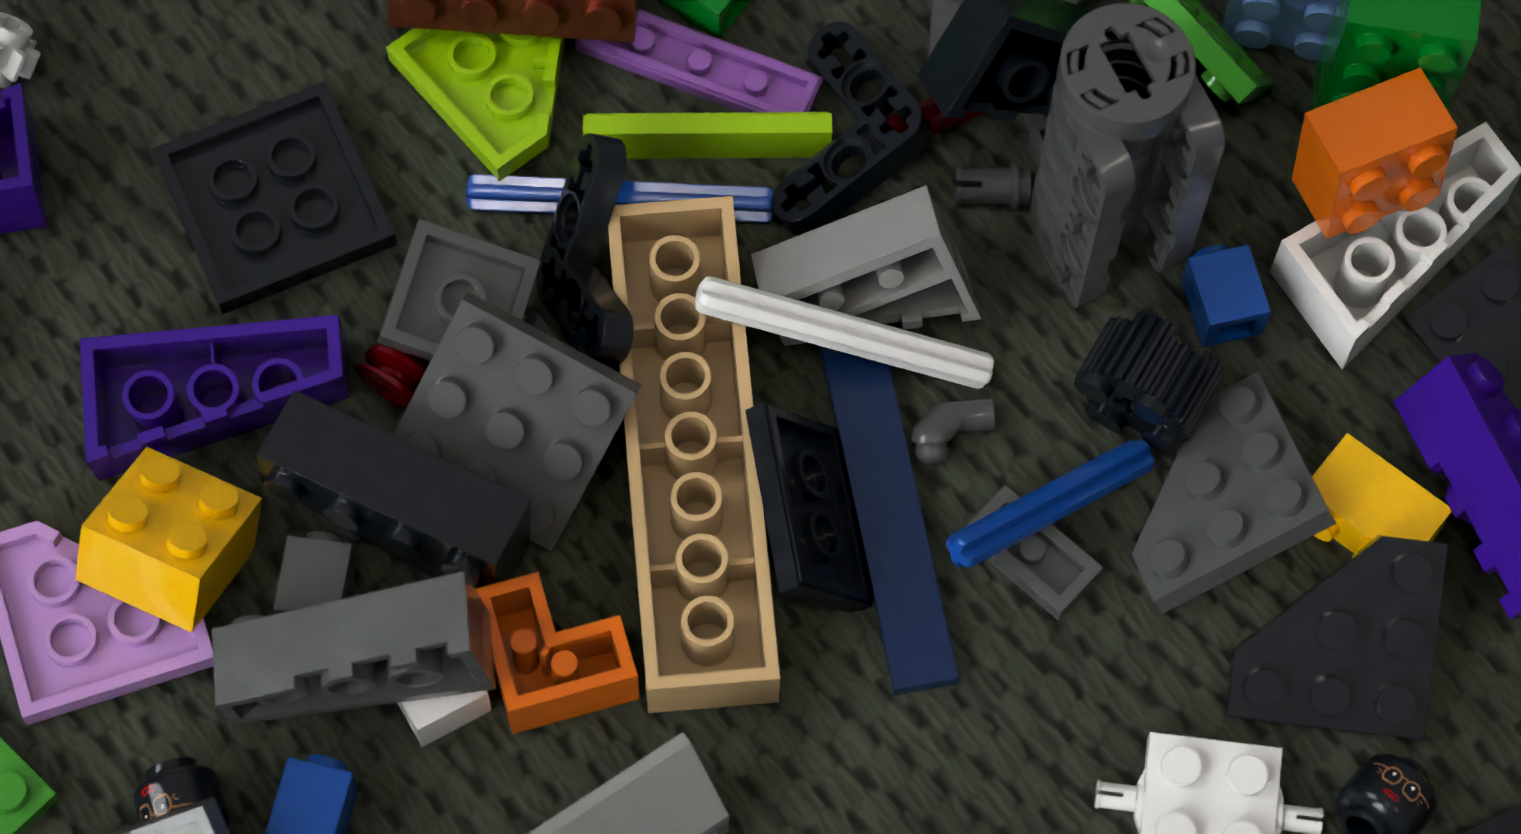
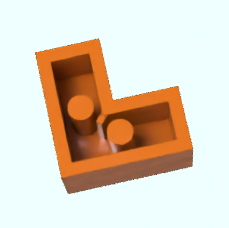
(553, 673)

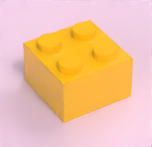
(168, 539)

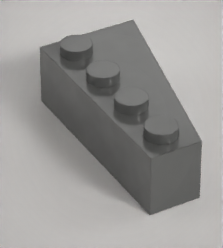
(355, 652)

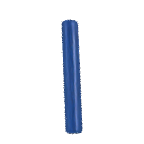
(1050, 503)

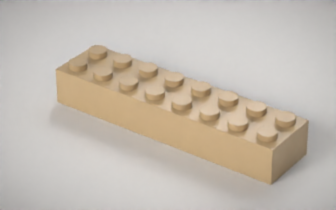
(692, 463)

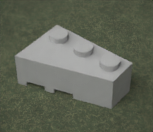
(874, 265)

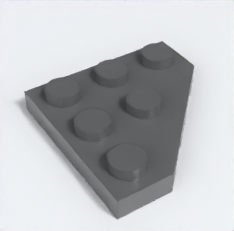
(1228, 499)

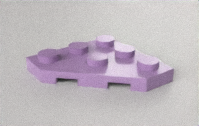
(74, 642)

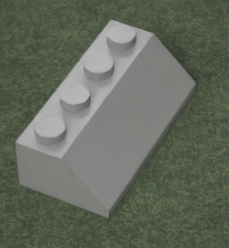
(654, 796)

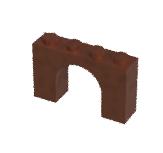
(546, 18)

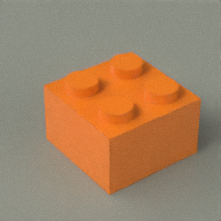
(1374, 154)

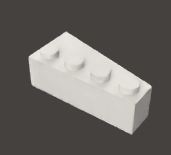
(1362, 280)

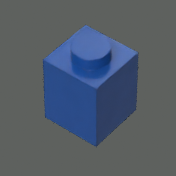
(1225, 294)
(313, 797)

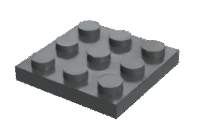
(517, 411)

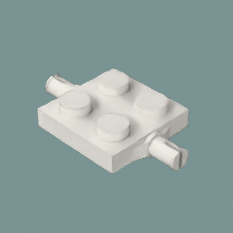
(1208, 789)

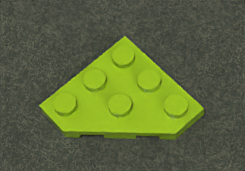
(486, 88)

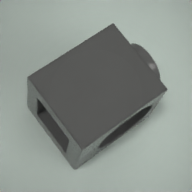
(314, 571)

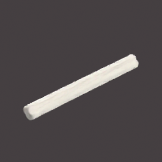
(843, 332)

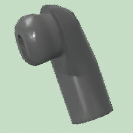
(945, 422)

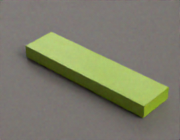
(715, 134)

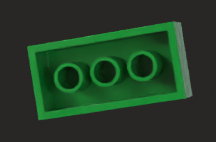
(1392, 37)

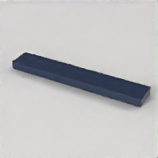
(890, 523)

